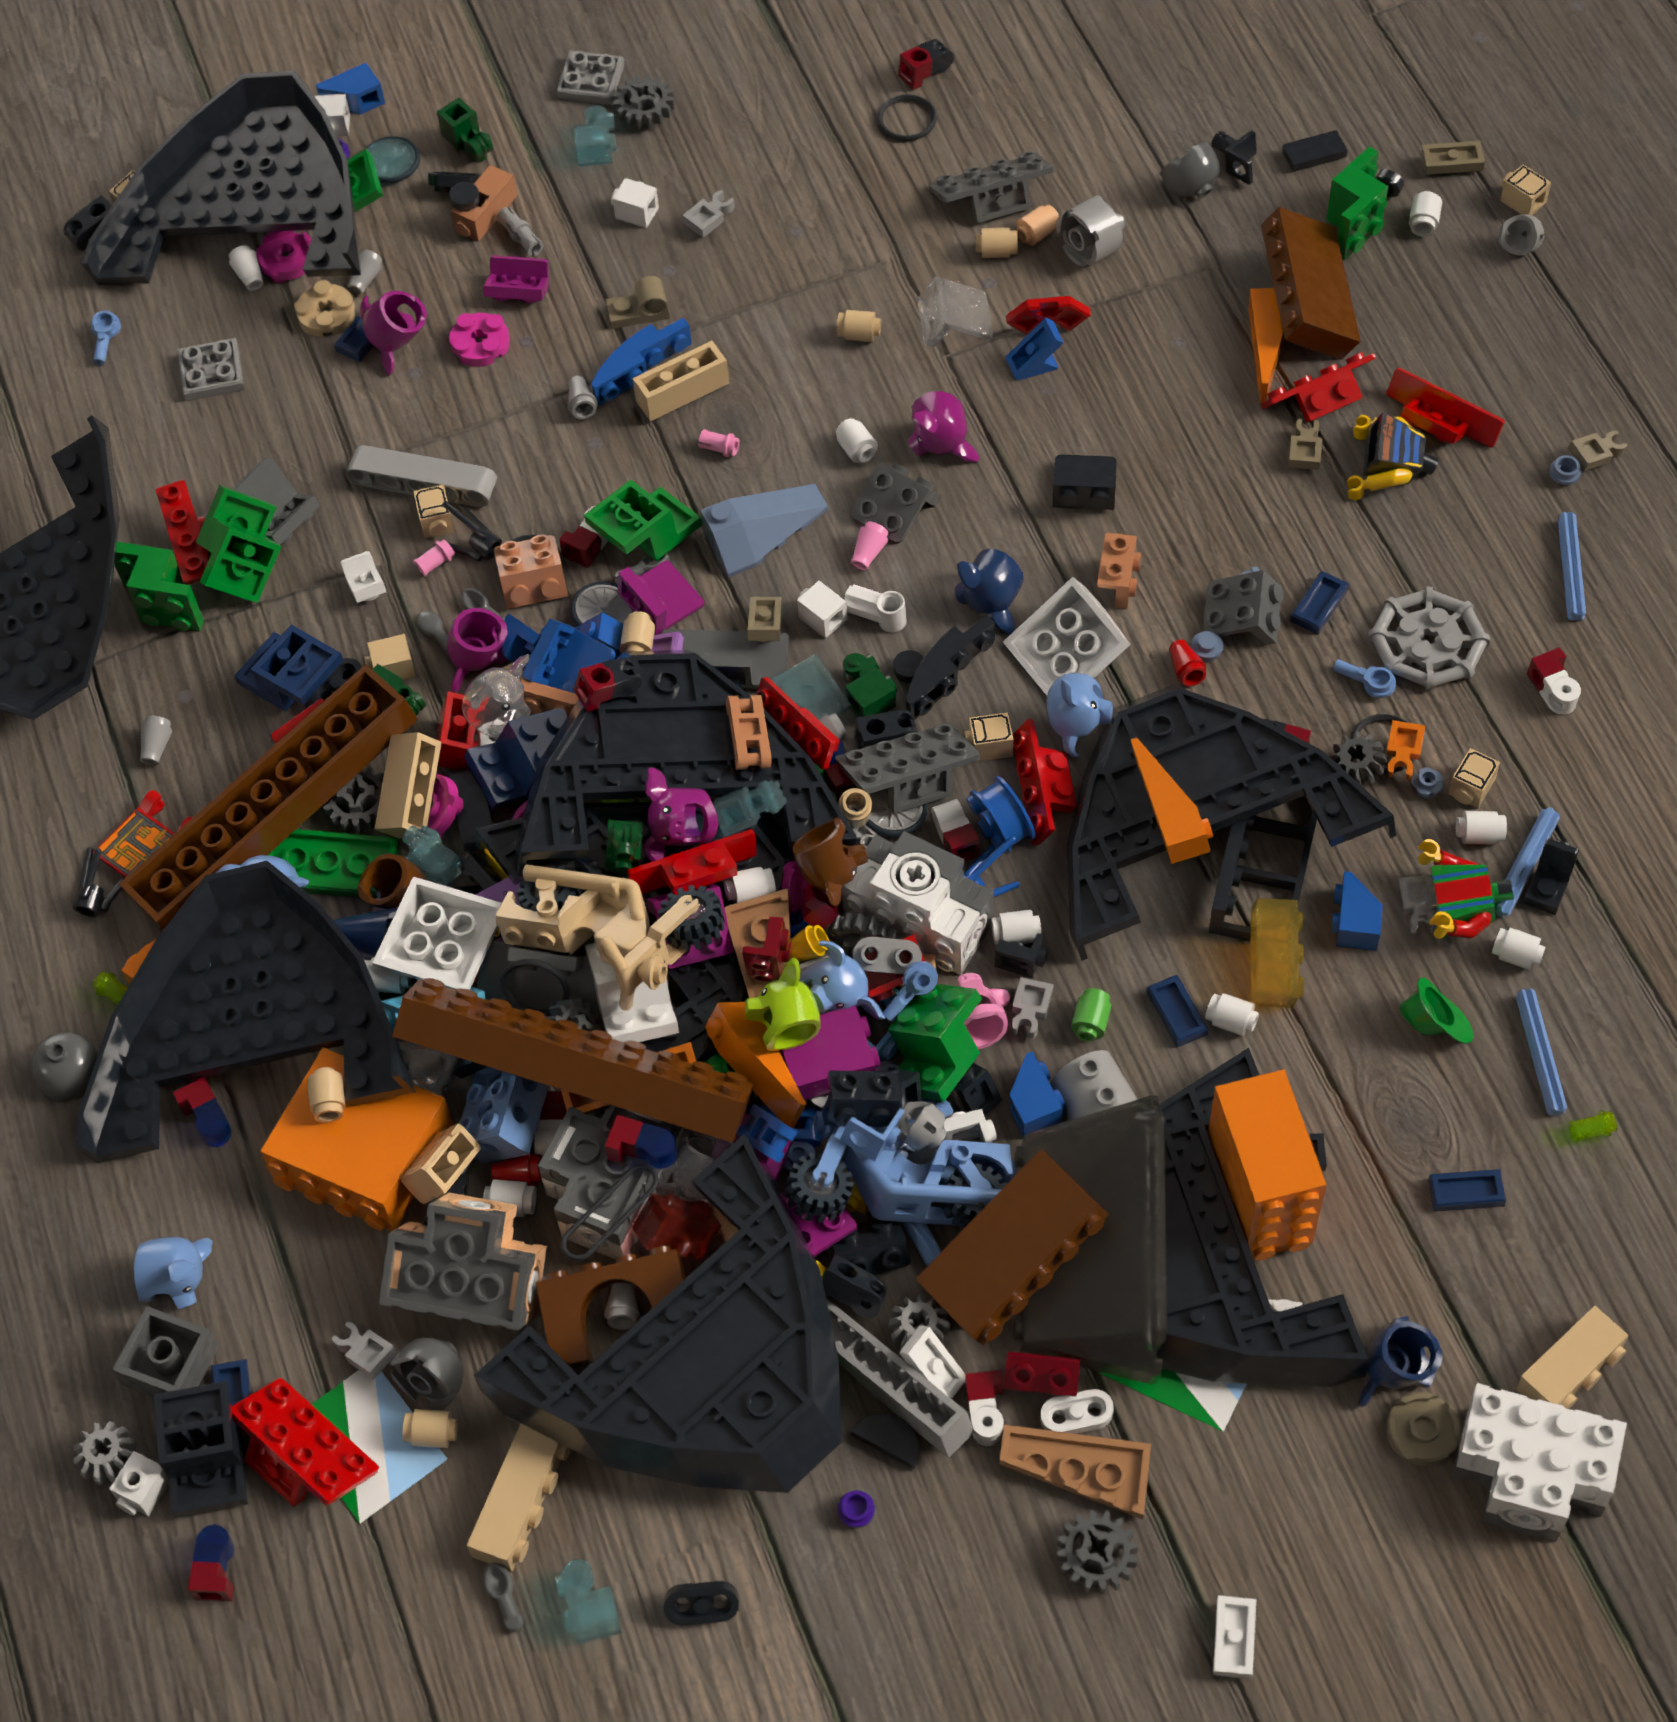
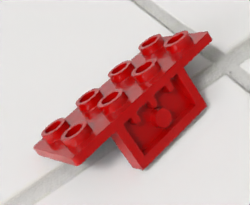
(299, 1446)

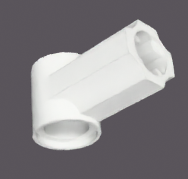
(884, 608)

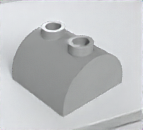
(1091, 1085)

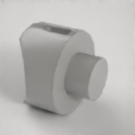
(1521, 234)
(925, 1129)

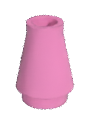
(869, 543)

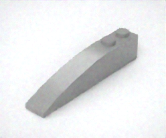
(899, 1385)

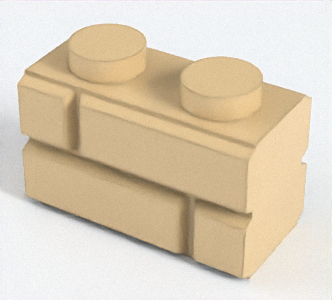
(440, 1163)

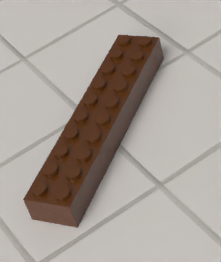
(274, 793)
(573, 1058)

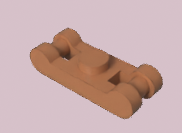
(749, 731)

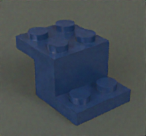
(288, 668)
(509, 765)

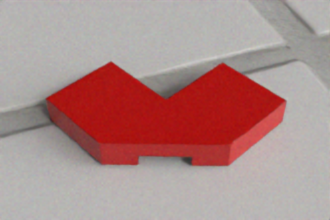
(1062, 310)

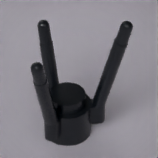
(482, 539)
(90, 897)

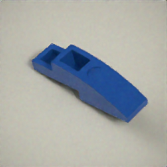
(637, 354)

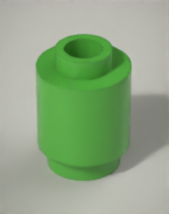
(1091, 1015)

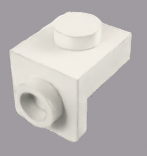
(363, 577)
(969, 1126)

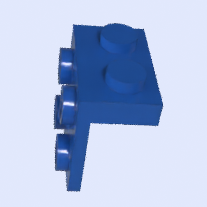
(561, 655)

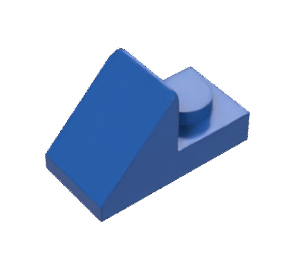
(1035, 351)
(520, 639)

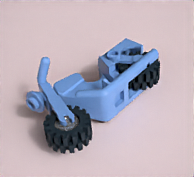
(894, 1186)

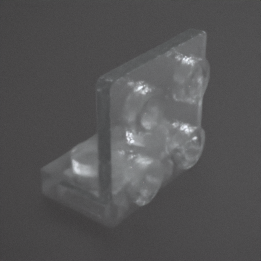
(955, 307)

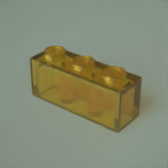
(1276, 953)

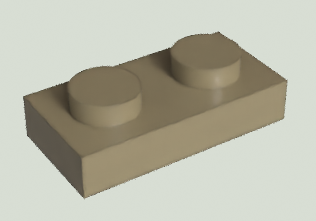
(1452, 157)
(764, 619)

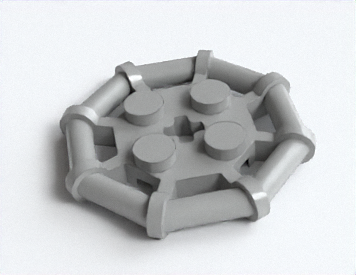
(1434, 623)

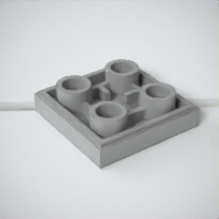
(590, 77)
(210, 369)

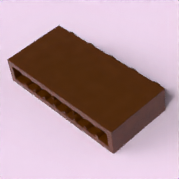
(1310, 283)
(1012, 1248)

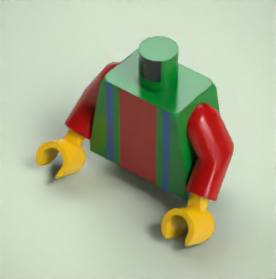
(1462, 893)

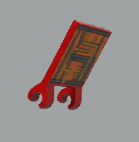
(137, 836)

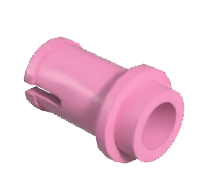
(718, 442)
(434, 557)

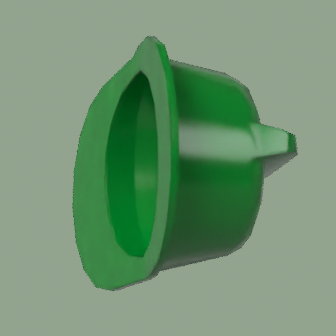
(1434, 1013)

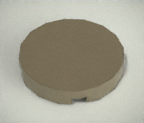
(1423, 1429)

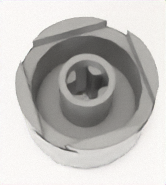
(1090, 231)

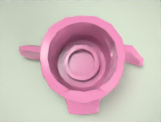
(988, 1019)

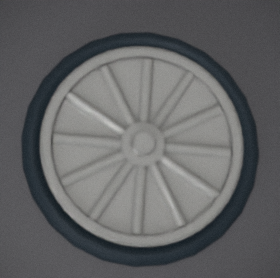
(598, 598)
(892, 824)

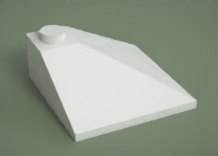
(1067, 637)
(438, 934)

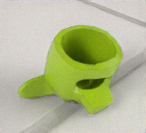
(786, 1010)

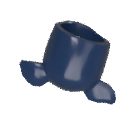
(990, 586)
(1399, 1358)

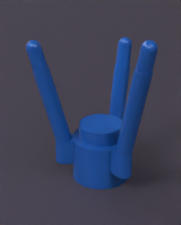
(985, 861)

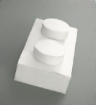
(933, 1361)
(1234, 1637)

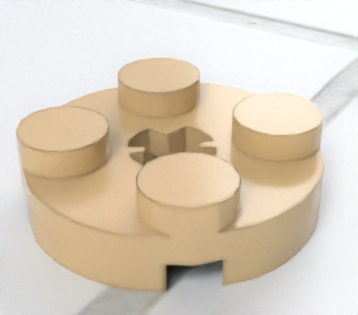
(323, 296)

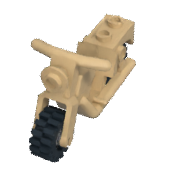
(562, 919)

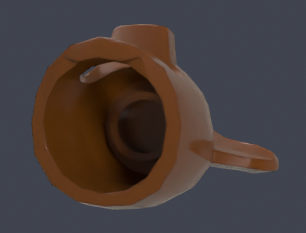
(826, 861)
(390, 877)

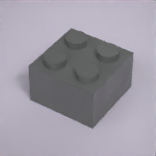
(165, 1354)

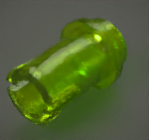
(109, 986)
(1593, 1126)

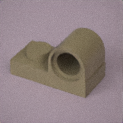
(645, 306)

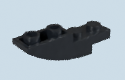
(939, 669)

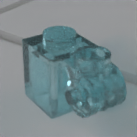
(593, 140)
(742, 807)
(431, 856)
(590, 1613)

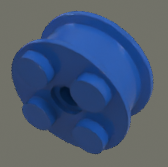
(1000, 813)

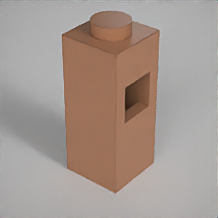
(496, 191)

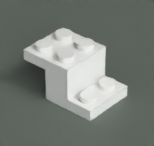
(651, 1009)

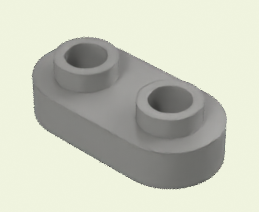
(887, 954)

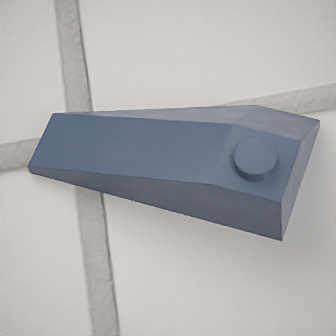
(753, 525)

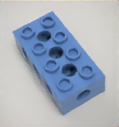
(502, 1113)

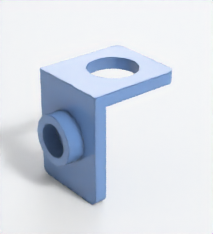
(876, 1140)

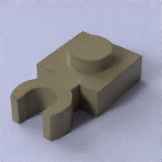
(1305, 447)
(1594, 452)

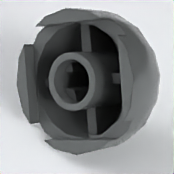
(1192, 173)
(63, 1066)
(430, 1370)

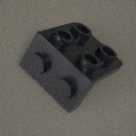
(1084, 482)

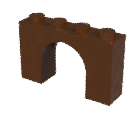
(567, 1297)

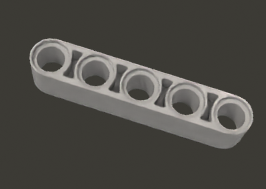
(412, 472)

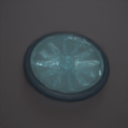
(394, 158)

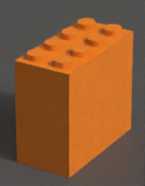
(358, 1157)
(1267, 1163)

